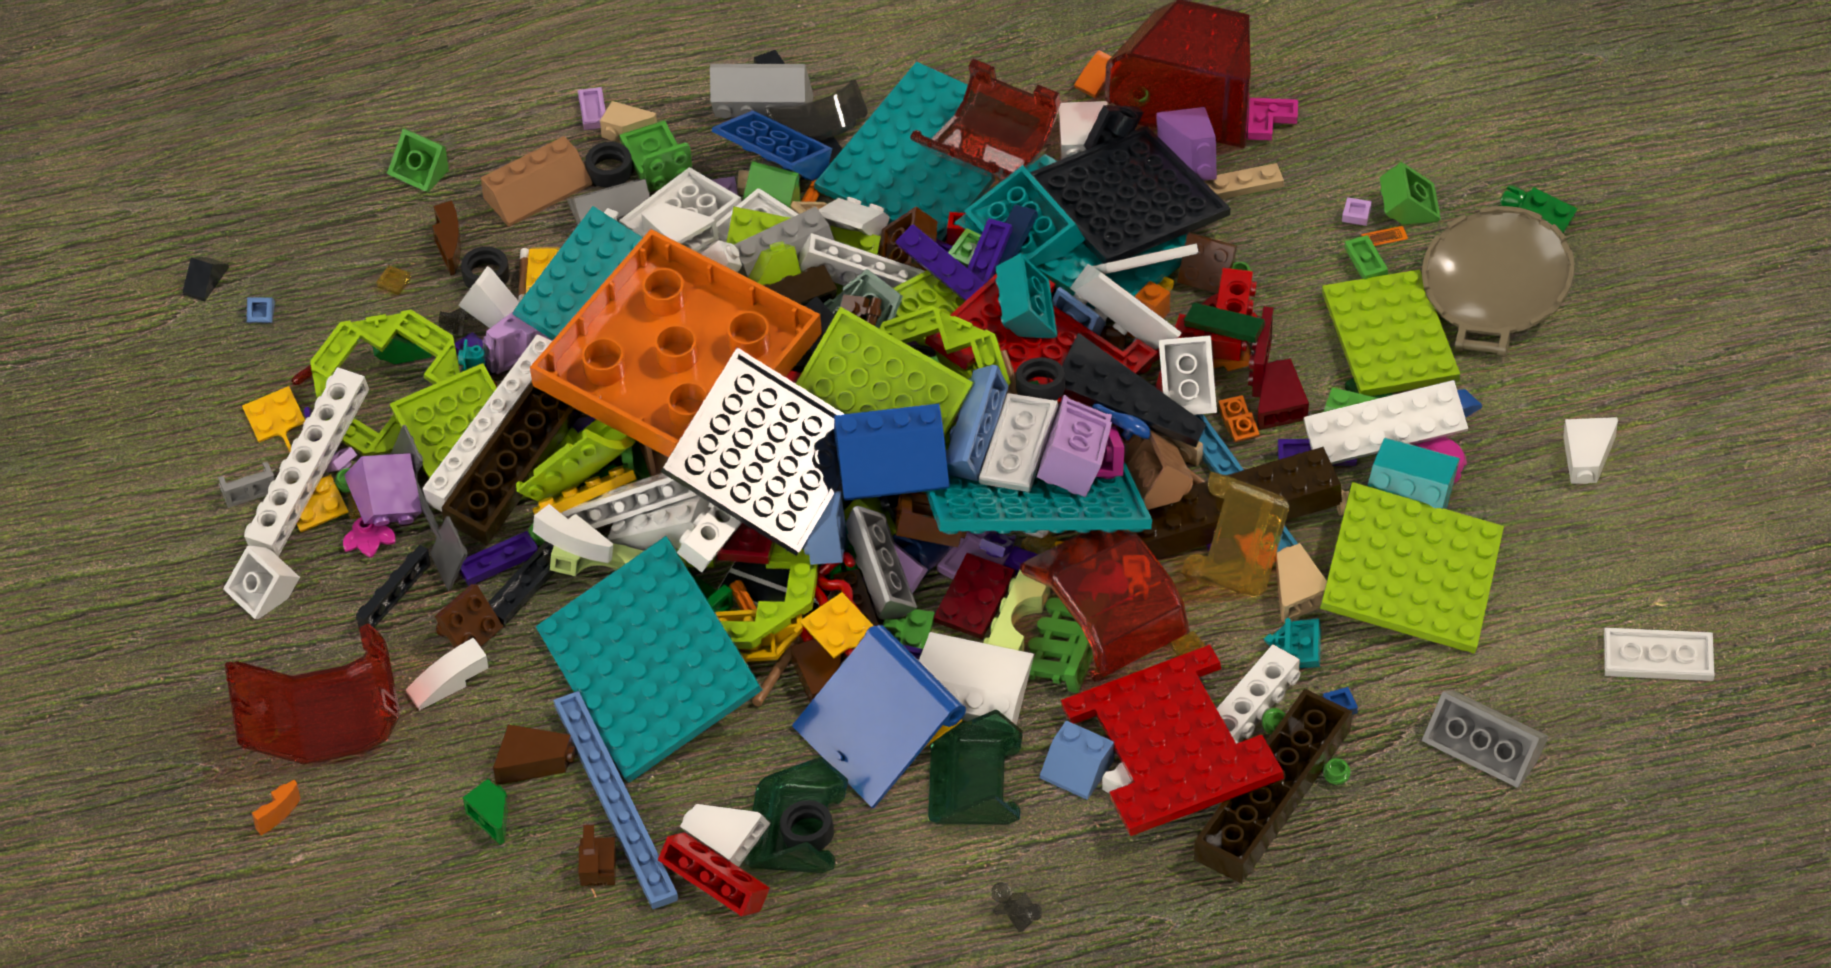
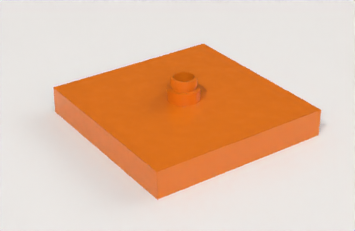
(662, 336)

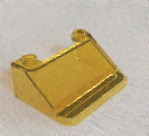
(1243, 539)

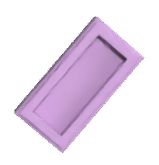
(591, 107)

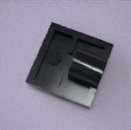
(1112, 123)

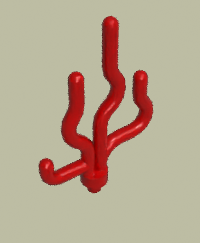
(831, 585)

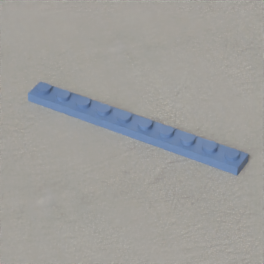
(616, 800)

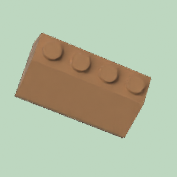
(535, 181)
(1159, 471)

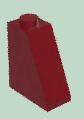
(1281, 396)

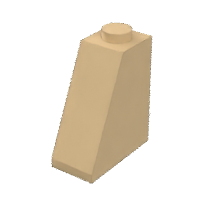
(1298, 582)

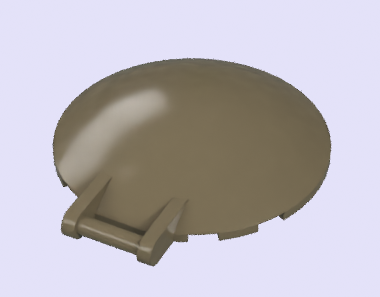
(1497, 274)

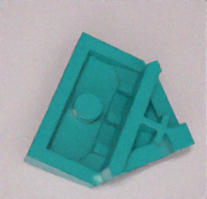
(1299, 639)

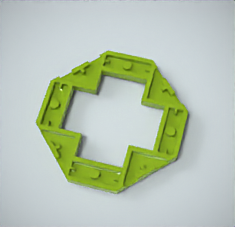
(379, 332)
(955, 334)
(775, 616)

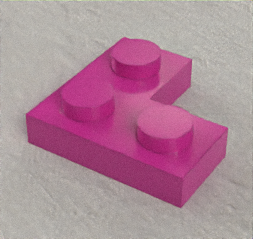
(1265, 112)

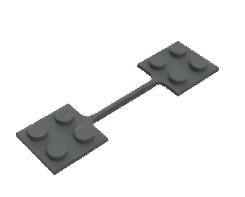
(448, 549)

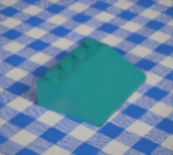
(1053, 230)

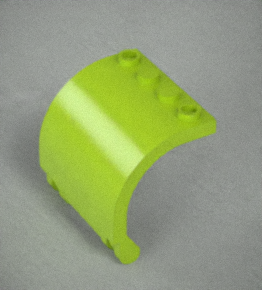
(575, 460)

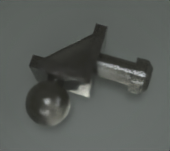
(455, 321)
(1015, 905)

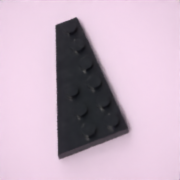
(1100, 379)

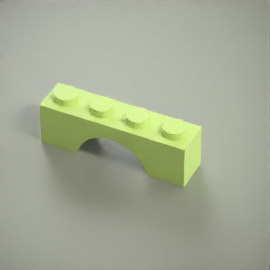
(572, 564)
(1024, 598)

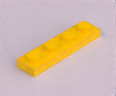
(594, 487)

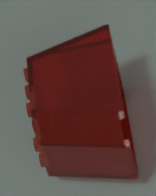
(1187, 60)

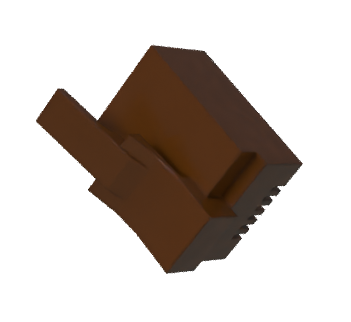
(596, 859)

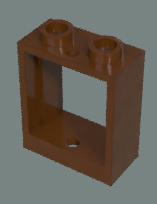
(917, 521)

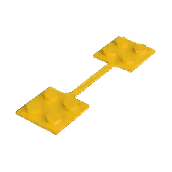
(275, 416)
(841, 627)

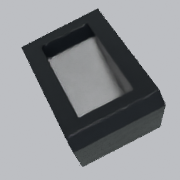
(203, 277)

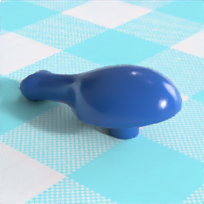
(1129, 423)

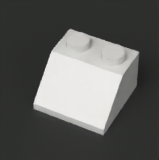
(260, 581)

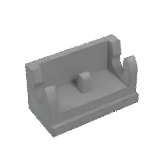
(247, 487)

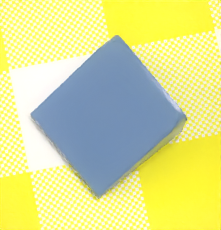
(260, 310)

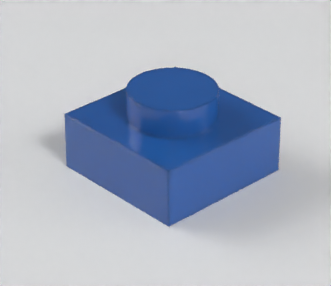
(1344, 698)

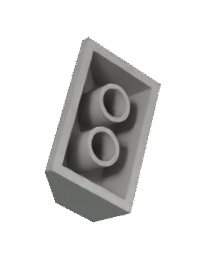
(619, 198)

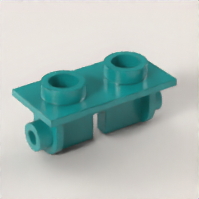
(470, 356)

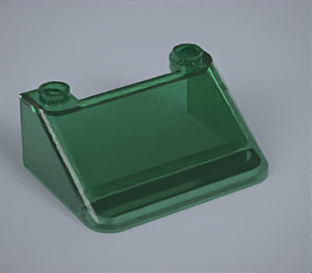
(969, 772)
(774, 794)

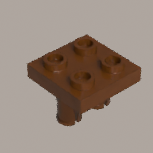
(1206, 267)
(468, 618)

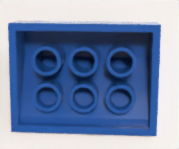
(777, 144)
(891, 451)

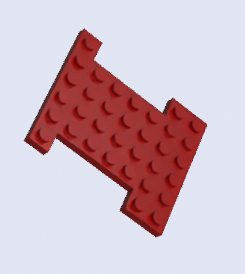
(985, 313)
(1172, 742)

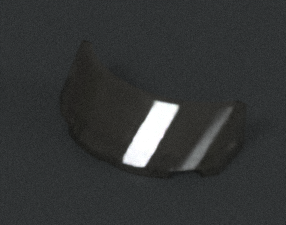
(825, 116)

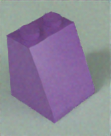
(1190, 138)
(384, 489)

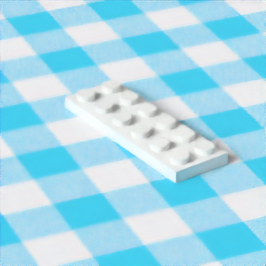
(1403, 417)

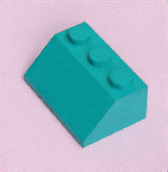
(1025, 299)
(1414, 473)

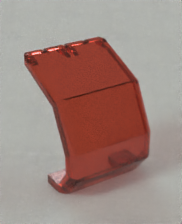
(995, 125)
(1114, 595)
(316, 712)

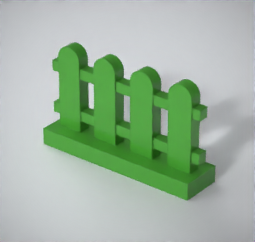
(1074, 655)

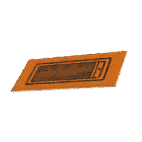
(1387, 235)

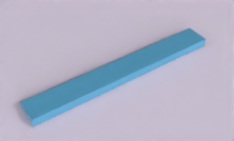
(1221, 461)

